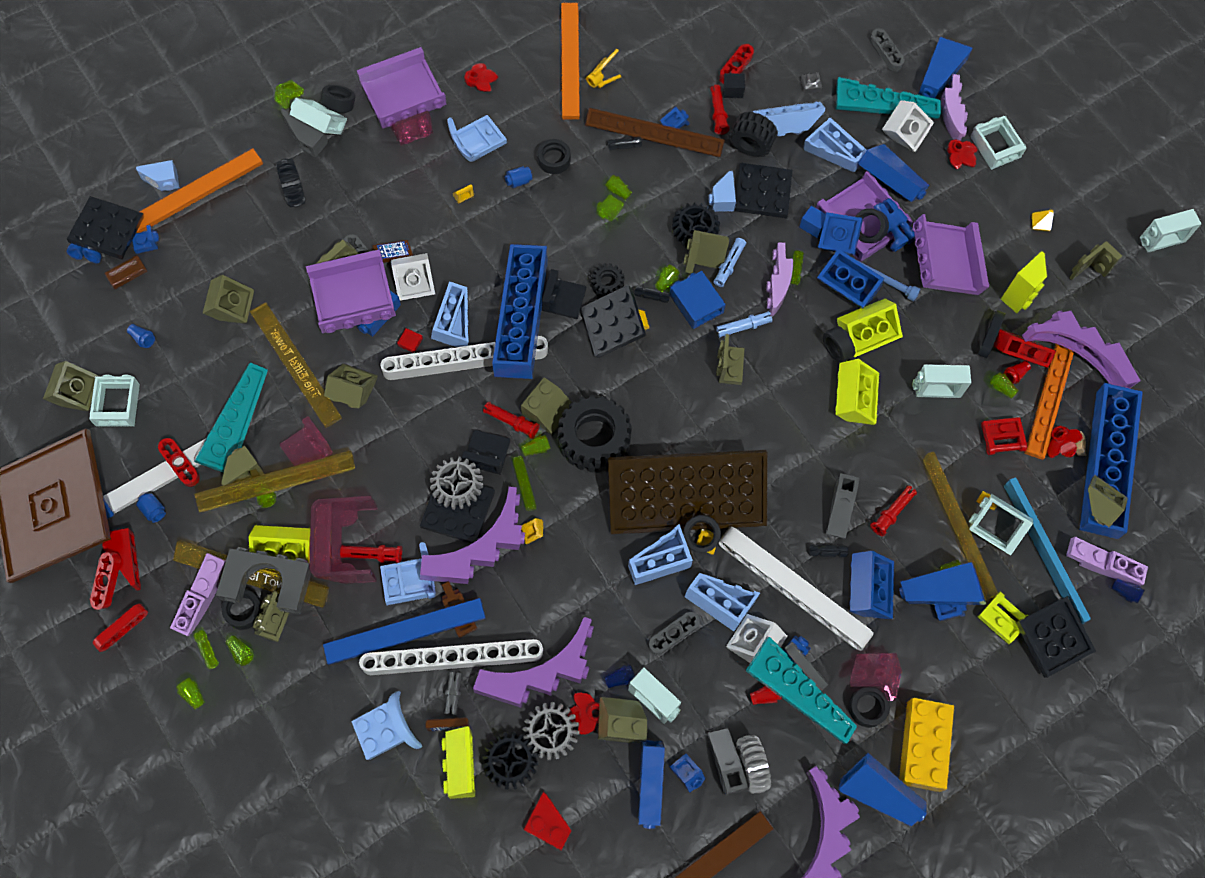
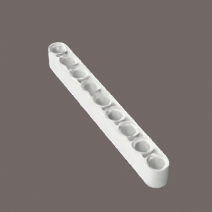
(455, 363)
(796, 588)
(442, 653)

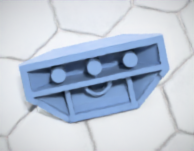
(793, 117)

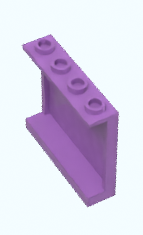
(401, 87)
(851, 201)
(950, 257)
(351, 291)

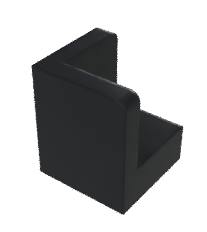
(734, 85)

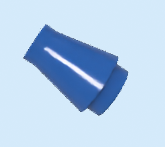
(143, 337)

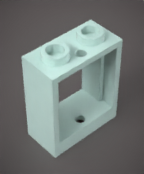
(318, 116)
(1003, 157)
(1170, 230)
(942, 381)
(105, 382)
(1016, 537)
(654, 696)

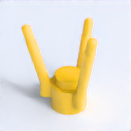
(596, 77)

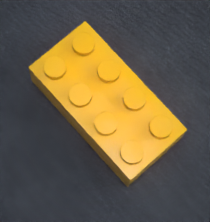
(926, 744)

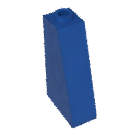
(945, 62)
(893, 172)
(949, 586)
(651, 783)
(882, 790)

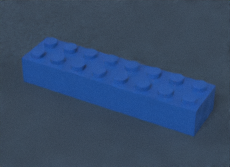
(520, 312)
(1112, 452)

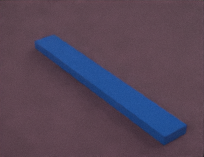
(404, 631)

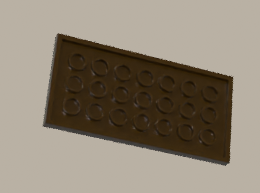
(670, 489)

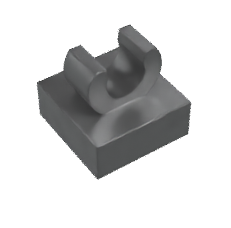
(811, 83)

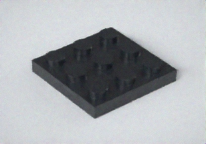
(763, 190)
(105, 227)
(613, 321)
(458, 523)
(1055, 636)

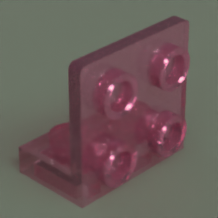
(413, 128)
(306, 445)
(877, 670)

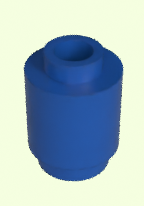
(518, 176)
(151, 507)

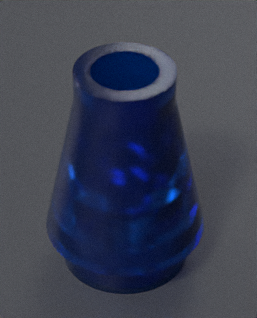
(1128, 590)
(620, 677)

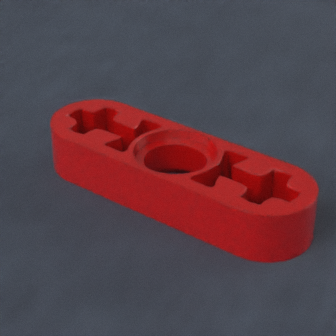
(737, 57)
(178, 454)
(111, 570)
(120, 627)

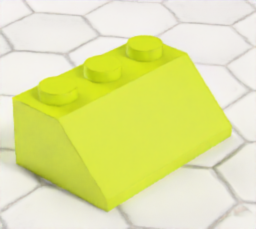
(1026, 284)
(872, 326)
(857, 392)
(281, 540)
(459, 763)

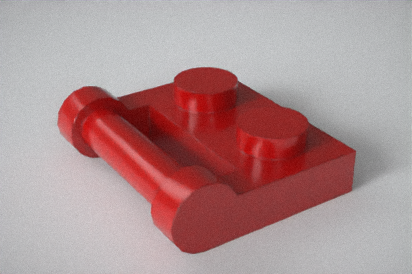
(1004, 429)

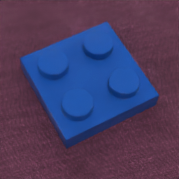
(840, 233)

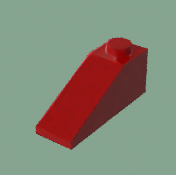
(1029, 350)
(124, 544)

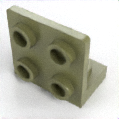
(1102, 258)
(730, 363)

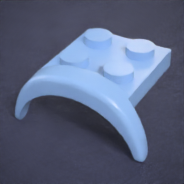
(477, 138)
(403, 581)
(384, 729)

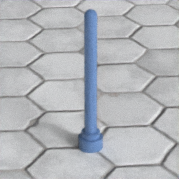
(910, 292)

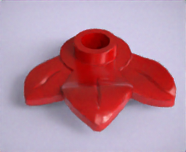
(480, 77)
(962, 154)
(1063, 444)
(583, 712)

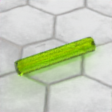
(524, 483)

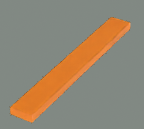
(570, 61)
(199, 189)
(1049, 402)

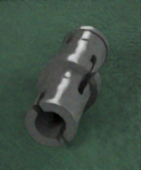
(452, 693)

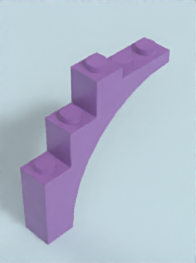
(1086, 342)
(456, 565)
(513, 686)
(834, 818)

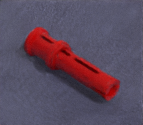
(720, 116)
(519, 423)
(888, 517)
(381, 553)

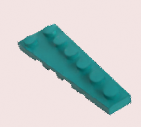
(866, 98)
(233, 420)
(787, 680)

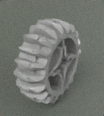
(440, 479)
(549, 721)
(754, 763)

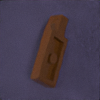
(454, 598)

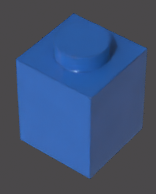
(813, 221)

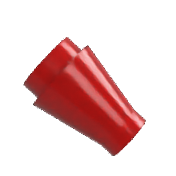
(1017, 372)
(764, 696)

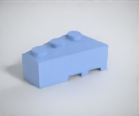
(835, 145)
(452, 319)
(662, 558)
(721, 600)

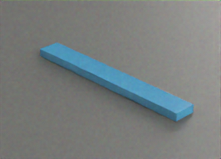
(1046, 550)

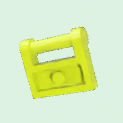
(999, 621)

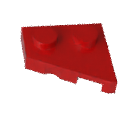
(548, 823)

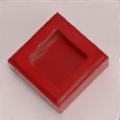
(410, 340)

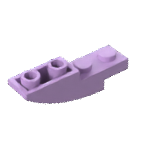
(952, 109)
(779, 280)
(1106, 563)
(200, 596)

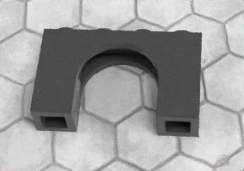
(243, 564)

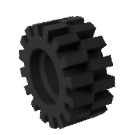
(607, 272)

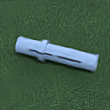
(721, 276)
(740, 325)

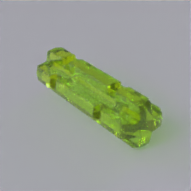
(797, 267)
(205, 649)

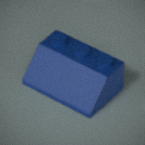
(851, 278)
(872, 585)

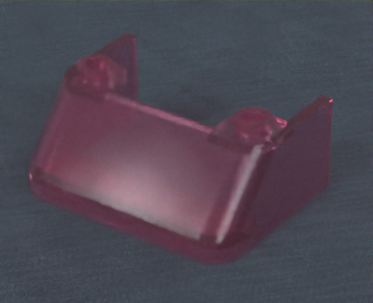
(327, 521)

